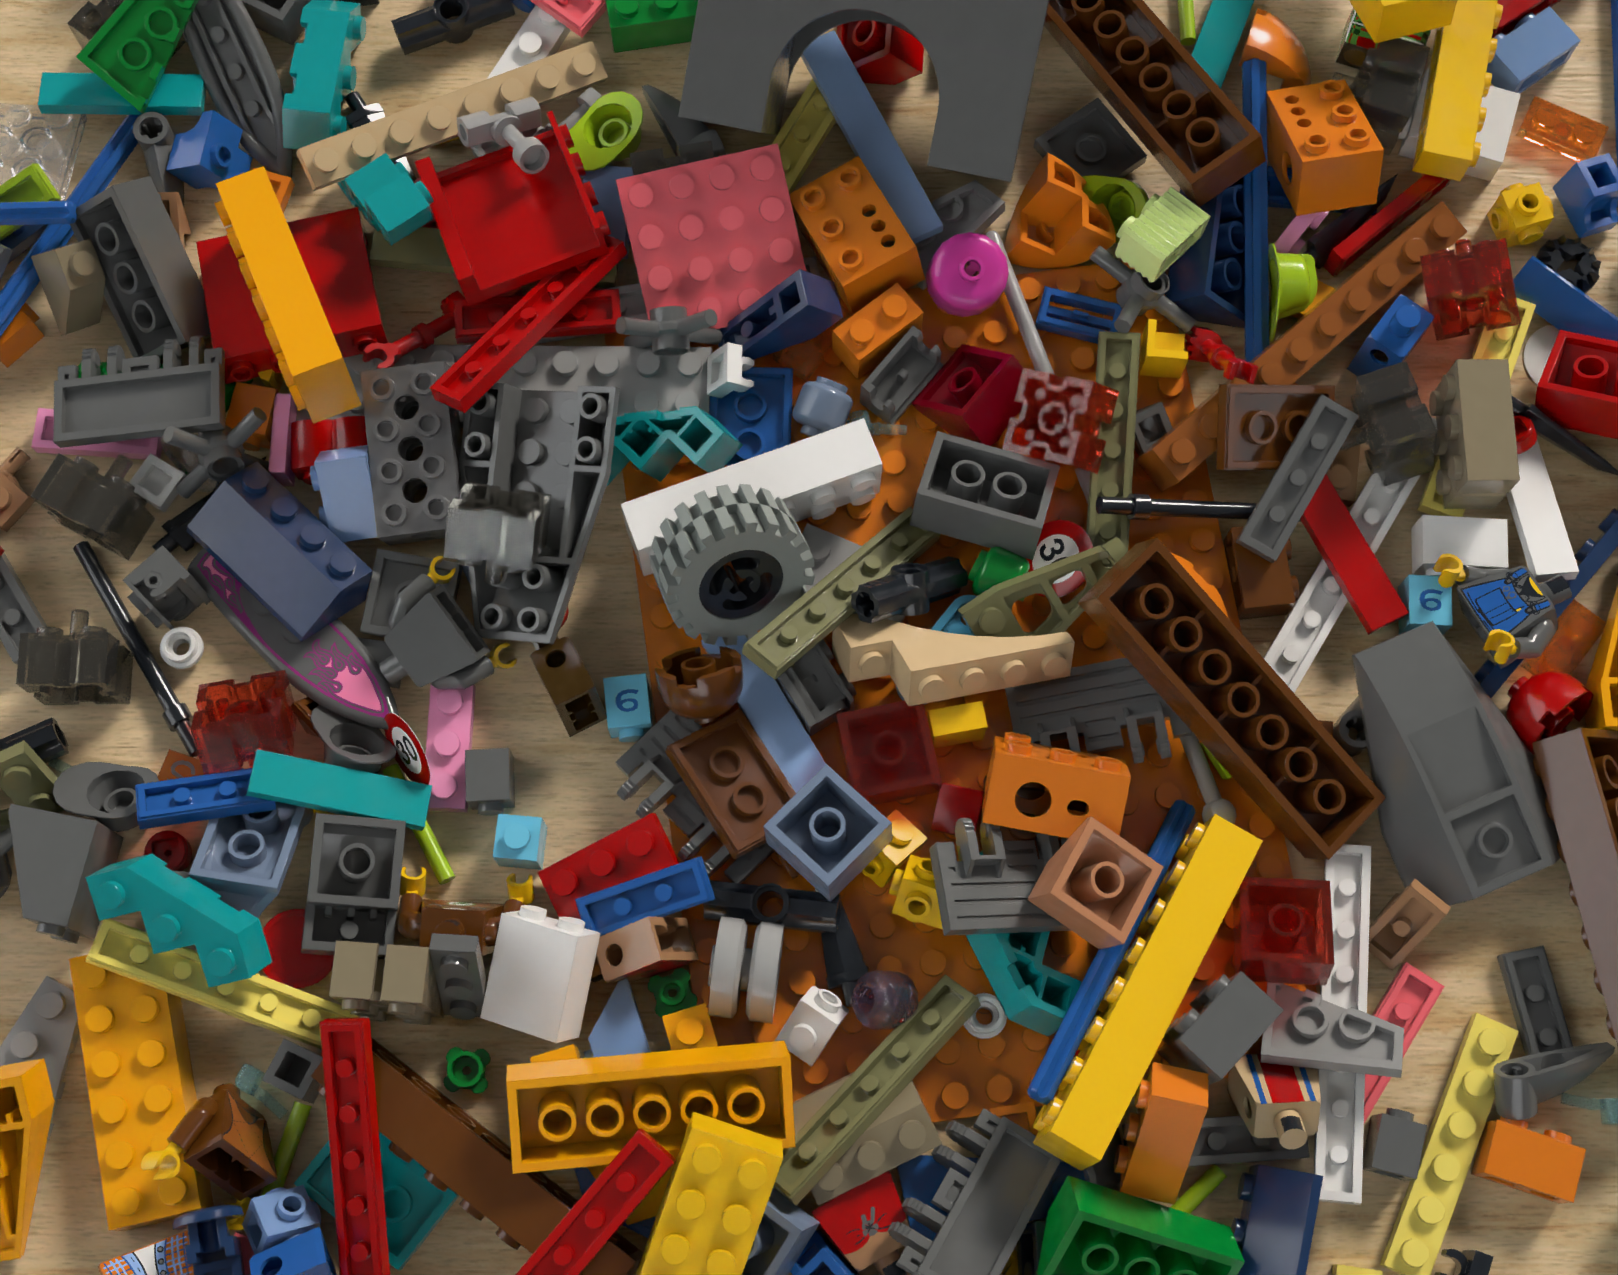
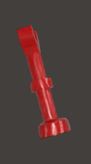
(421, 336)
(1207, 346)

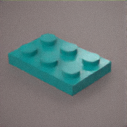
(410, 1200)

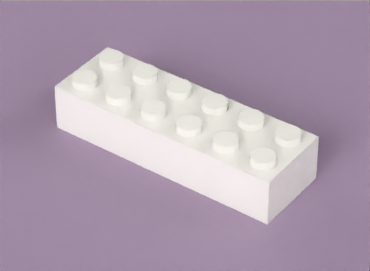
(807, 475)

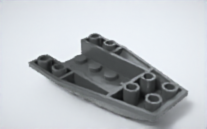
(547, 446)
(1454, 772)

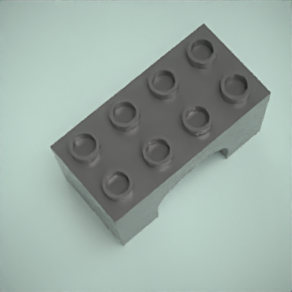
(978, 47)

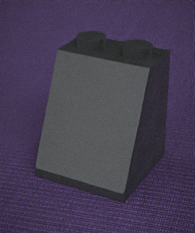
(51, 866)

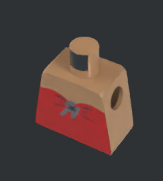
(644, 949)
(860, 1223)

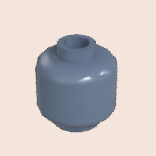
(822, 406)

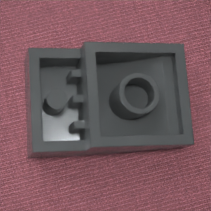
(353, 882)

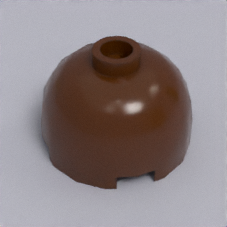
(700, 684)

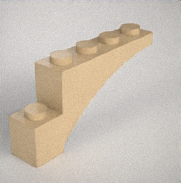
(946, 665)

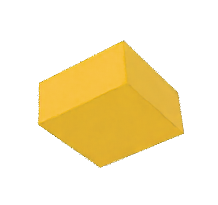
(957, 724)

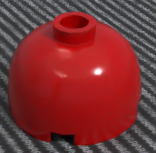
(1545, 705)

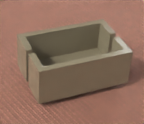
(1475, 434)
(394, 985)

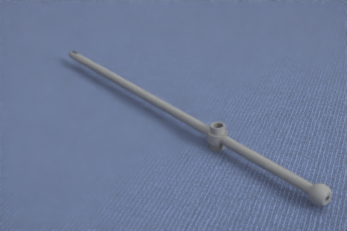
(1040, 361)

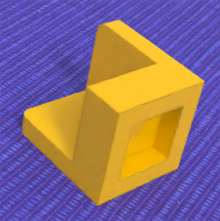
(1162, 353)

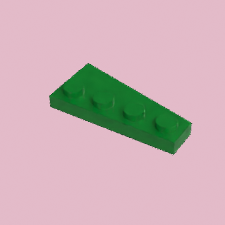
(137, 46)

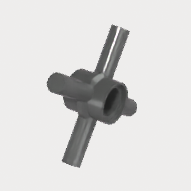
(1139, 295)
(670, 330)
(218, 451)

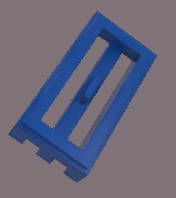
(1078, 301)

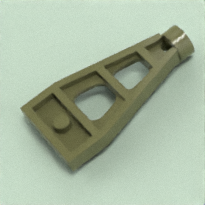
(992, 610)
(26, 781)

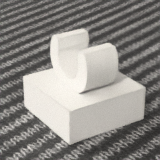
(726, 369)

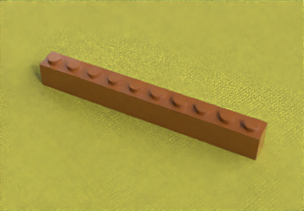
(1309, 338)

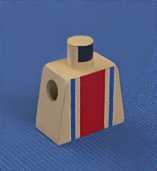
(1276, 1099)

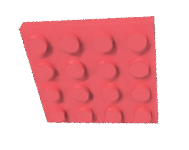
(712, 232)

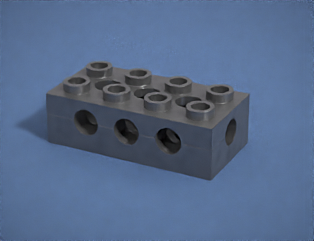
(392, 438)

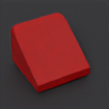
(956, 803)

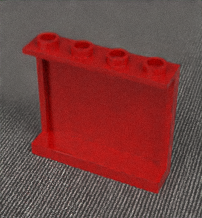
(512, 224)
(340, 272)

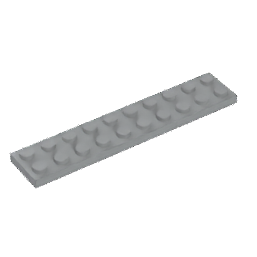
(643, 378)

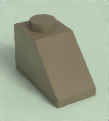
(72, 284)

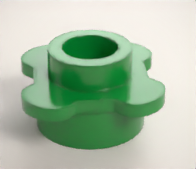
(660, 987)
(459, 1059)

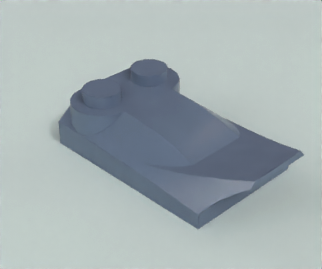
(249, 855)

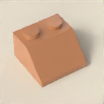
(1096, 884)

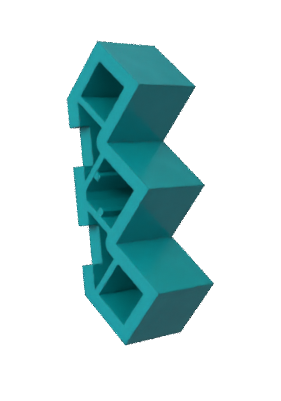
(322, 72)
(388, 198)
(660, 439)
(182, 914)
(1024, 986)

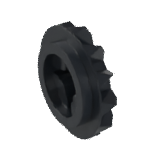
(1587, 268)

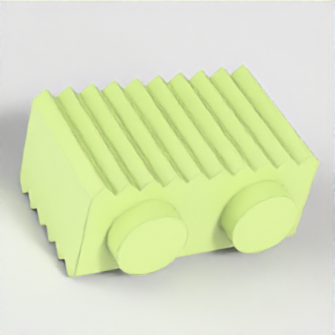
(1161, 233)

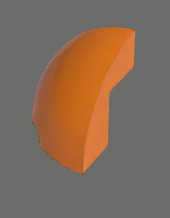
(1280, 49)
(1056, 220)

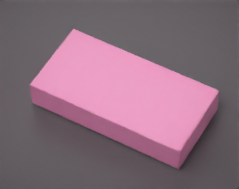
(280, 449)

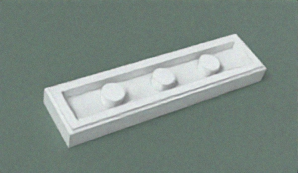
(1540, 520)

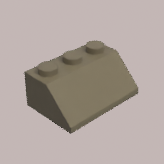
(892, 1139)

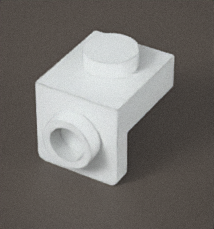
(812, 1024)

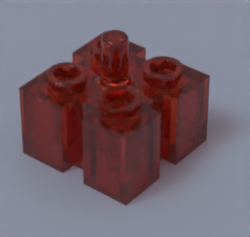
(1470, 288)
(1061, 420)
(243, 718)

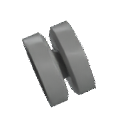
(745, 969)

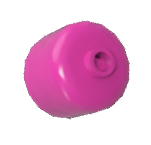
(951, 273)

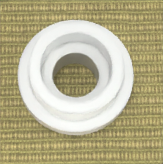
(173, 639)
(998, 1021)

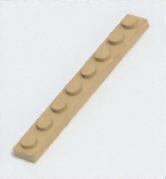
(436, 119)

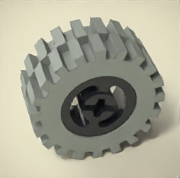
(762, 547)

